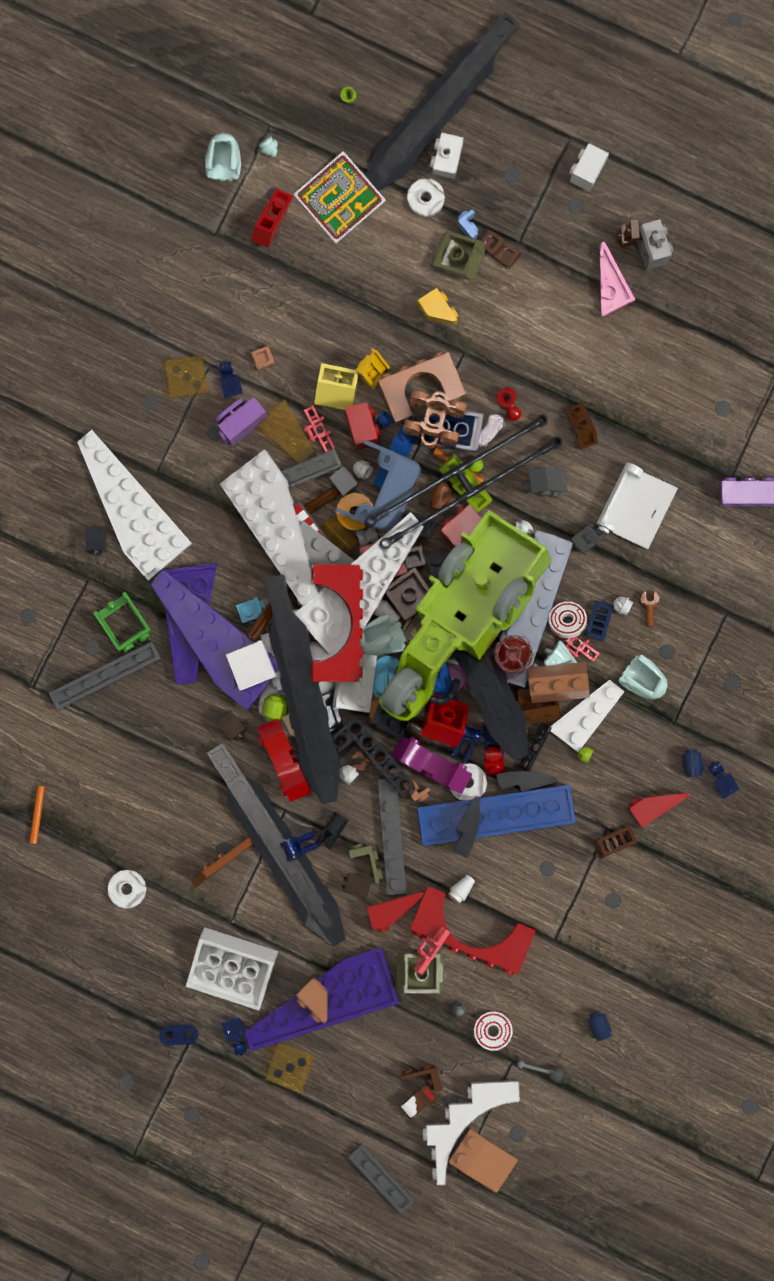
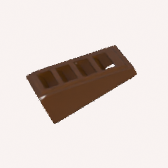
(600, 848)

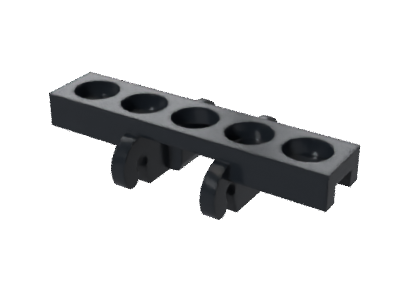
(535, 741)

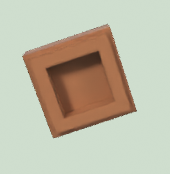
(262, 358)

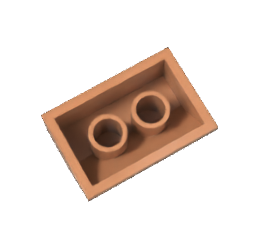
(558, 682)

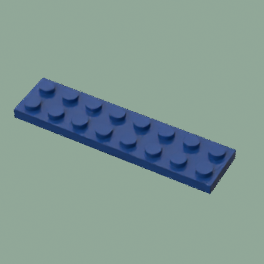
(499, 814)

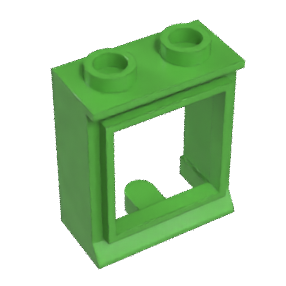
(111, 608)

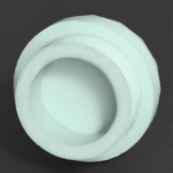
(269, 147)

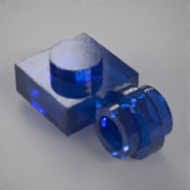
(231, 384)
(725, 783)
(233, 1031)

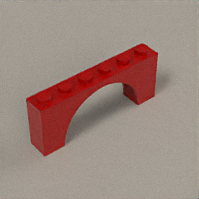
(345, 582)
(506, 954)

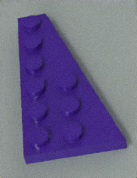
(200, 582)

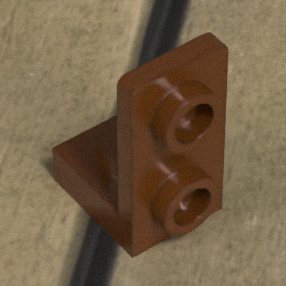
(582, 426)
(434, 1079)

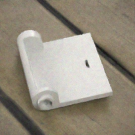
(632, 506)

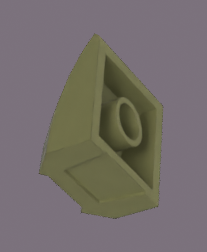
(458, 255)
(413, 982)

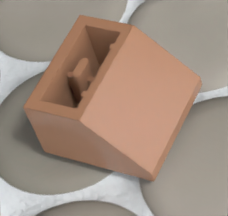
(314, 997)

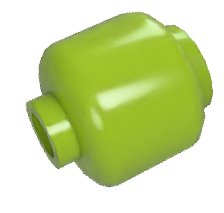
(275, 707)

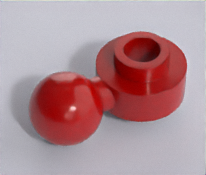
(513, 412)

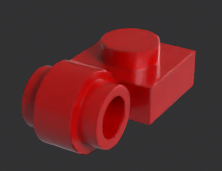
(493, 762)

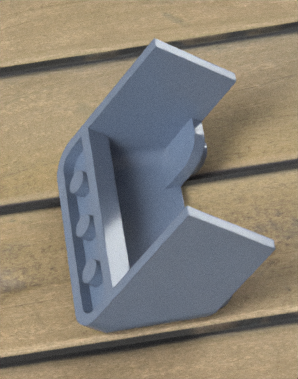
(397, 486)

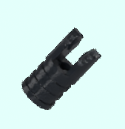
(335, 826)

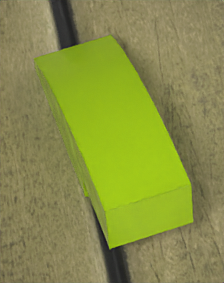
(478, 501)

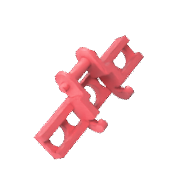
(320, 436)
(578, 648)
(427, 957)

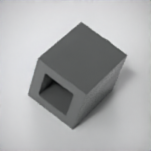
(343, 481)

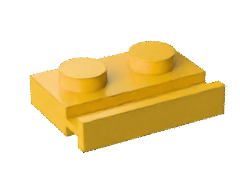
(372, 368)

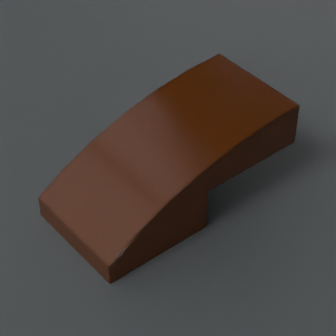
(500, 249)

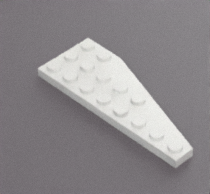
(267, 507)
(139, 523)
(327, 613)

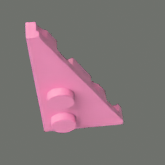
(613, 286)

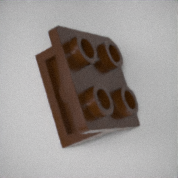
(537, 712)

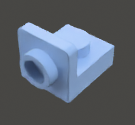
(469, 229)

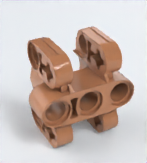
(422, 400)

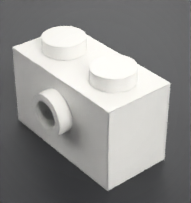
(447, 155)
(589, 166)

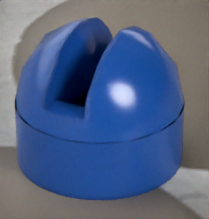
(384, 419)

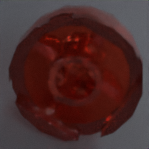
(513, 654)

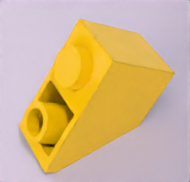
(436, 309)

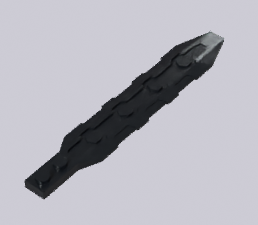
(438, 106)
(490, 686)
(304, 698)
(267, 830)

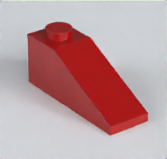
(271, 218)
(650, 808)
(387, 913)

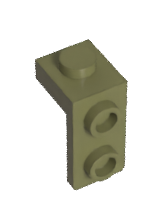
(360, 850)

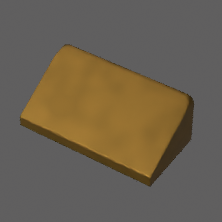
(339, 535)

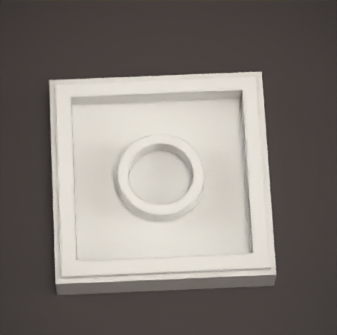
(251, 665)

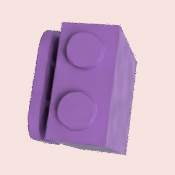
(240, 420)

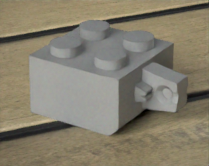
(654, 245)

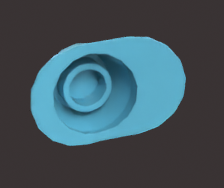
(384, 672)

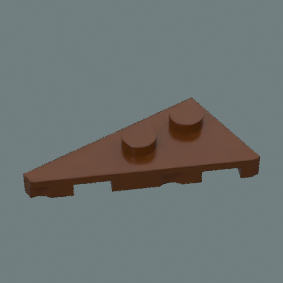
(221, 860)

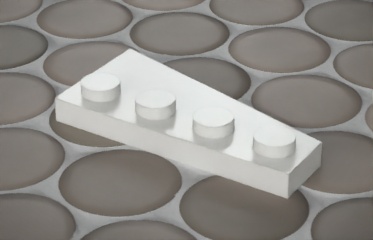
(584, 718)

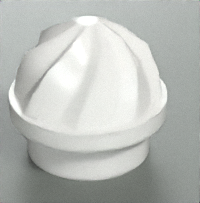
(362, 469)
(524, 527)
(622, 605)
(348, 774)

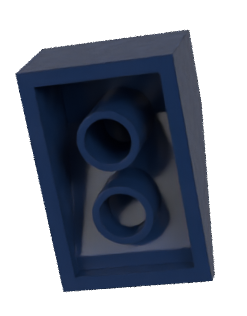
(468, 427)

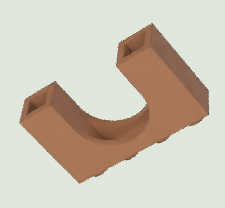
(439, 368)

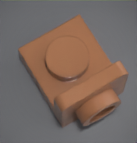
(417, 796)

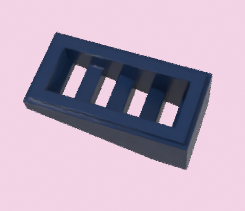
(596, 636)

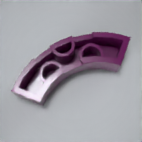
(433, 766)

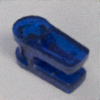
(472, 742)
(293, 847)

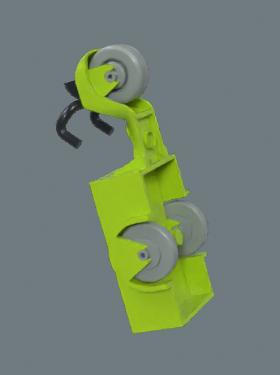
(471, 587)

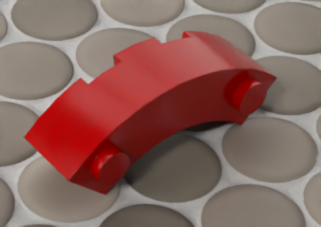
(284, 760)

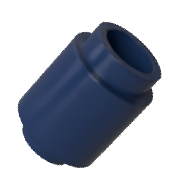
(692, 763)
(599, 1026)

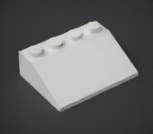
(231, 968)

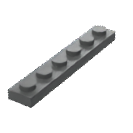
(105, 676)
(391, 838)

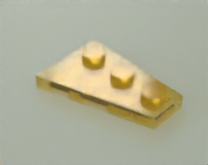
(286, 432)

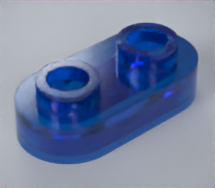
(179, 1036)

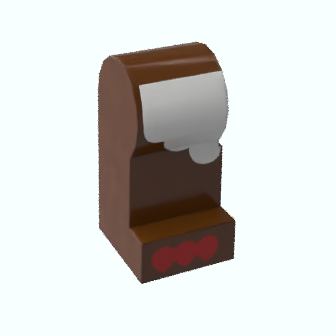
(418, 1101)

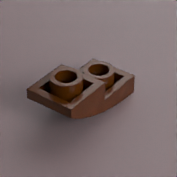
(628, 233)

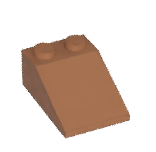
(482, 1160)

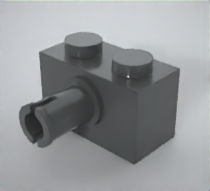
(546, 482)

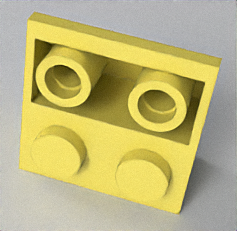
(336, 387)

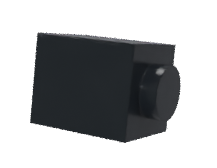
(96, 540)

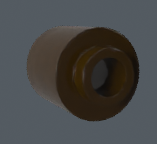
(415, 731)

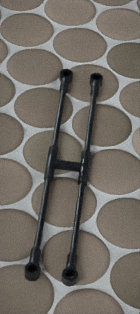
(458, 472)

